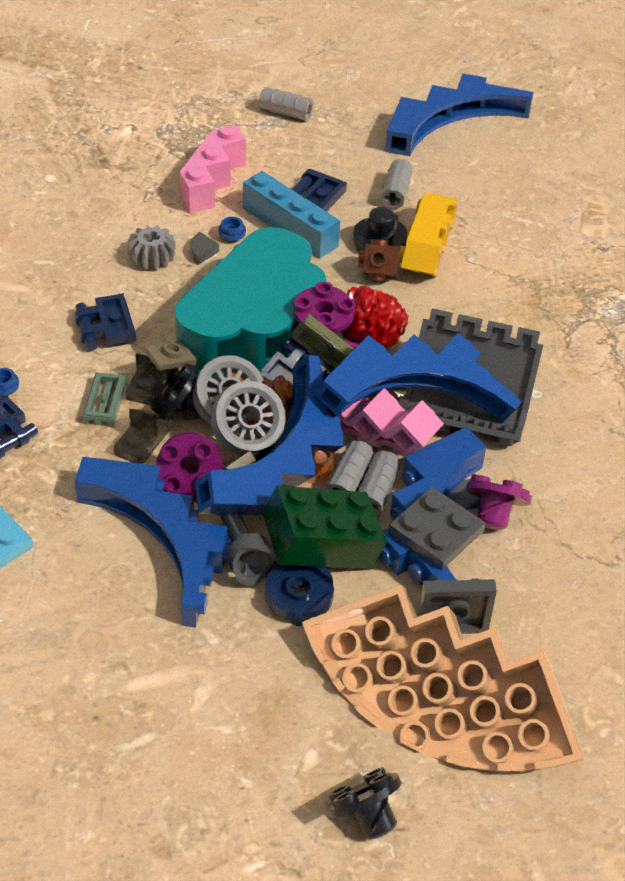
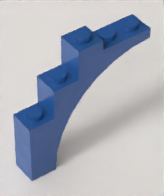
(444, 105)
(415, 364)
(288, 463)
(436, 466)
(169, 517)

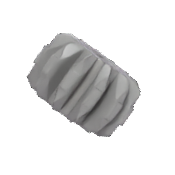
(151, 247)

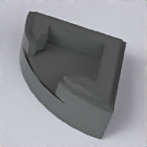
(203, 247)

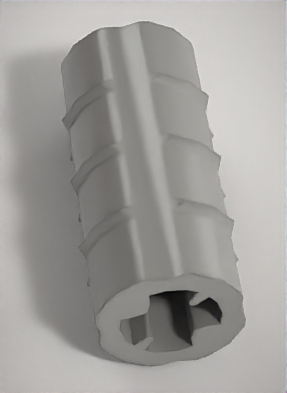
(286, 103)
(396, 184)
(351, 467)
(380, 478)

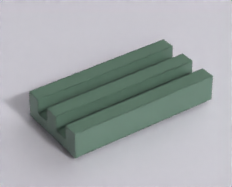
(101, 416)

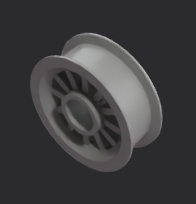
(225, 364)
(258, 392)

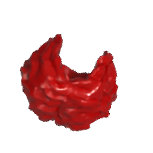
(376, 316)

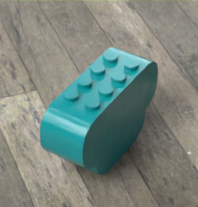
(248, 299)

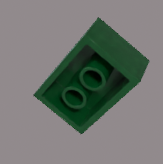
(323, 528)

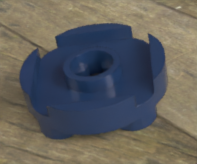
(294, 606)

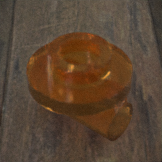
(323, 464)

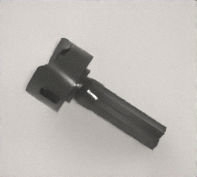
(249, 554)

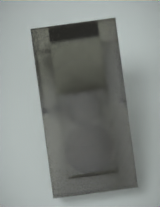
(147, 381)
(142, 436)

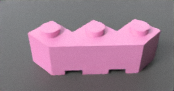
(211, 167)
(385, 422)

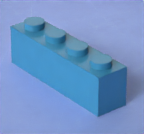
(288, 210)

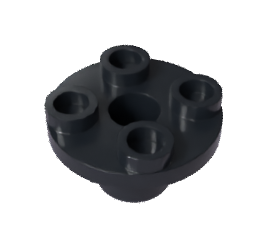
(380, 225)
(178, 394)
(368, 803)

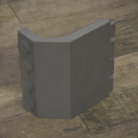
(507, 359)

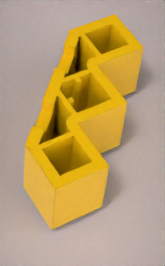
(428, 234)

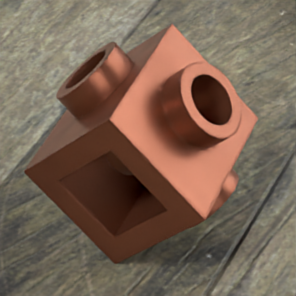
(390, 258)

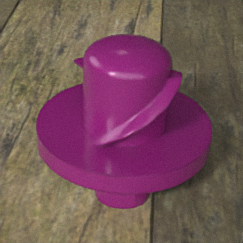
(326, 305)
(187, 459)
(497, 499)

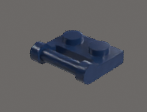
(323, 189)

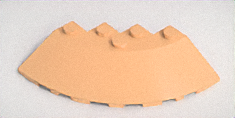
(447, 689)

